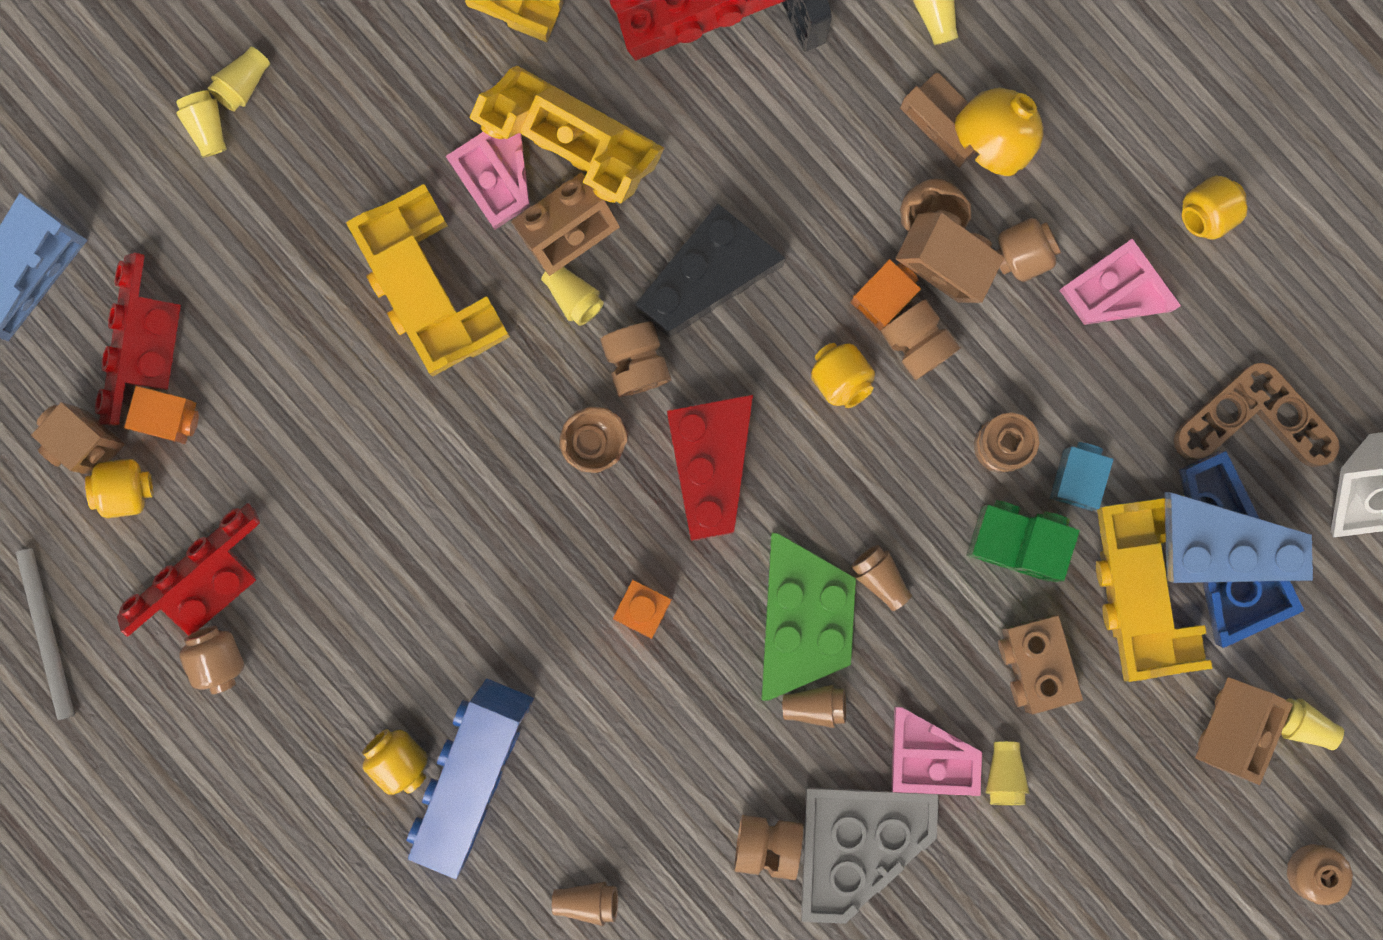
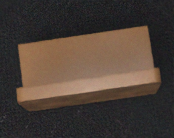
(934, 111)

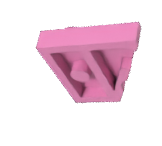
(493, 175)
(1119, 288)
(932, 759)

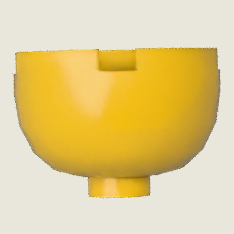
(1001, 129)

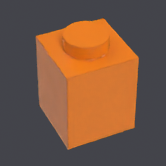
(886, 294)
(162, 415)
(642, 609)

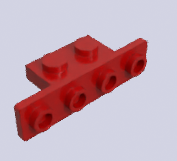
(140, 341)
(199, 582)

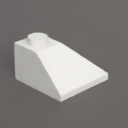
(1360, 491)

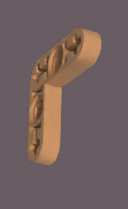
(1248, 405)

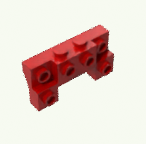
(659, 24)

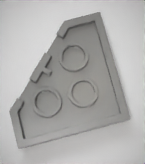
(858, 846)

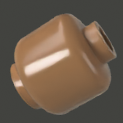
(1028, 249)
(211, 659)
(1306, 875)

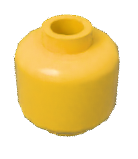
(1214, 207)
(843, 375)
(118, 488)
(395, 762)

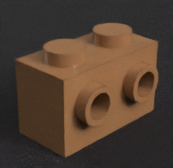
(565, 224)
(950, 256)
(74, 438)
(1040, 665)
(1243, 730)

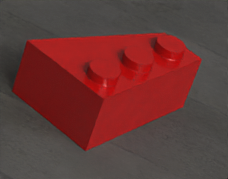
(709, 462)

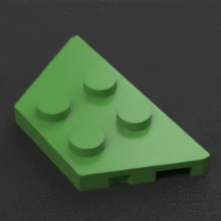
(805, 618)

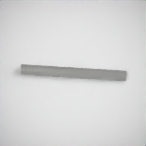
(45, 634)

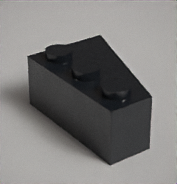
(706, 272)

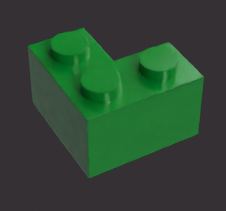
(1022, 544)

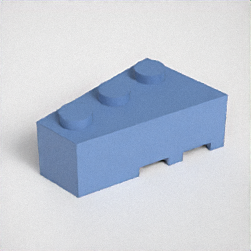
(32, 257)
(1228, 546)

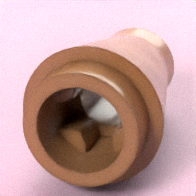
(880, 575)
(816, 706)
(589, 903)

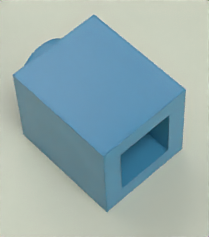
(1082, 476)

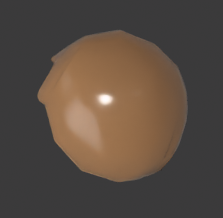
(934, 196)
(593, 439)

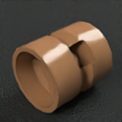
(920, 339)
(635, 359)
(1006, 443)
(768, 847)

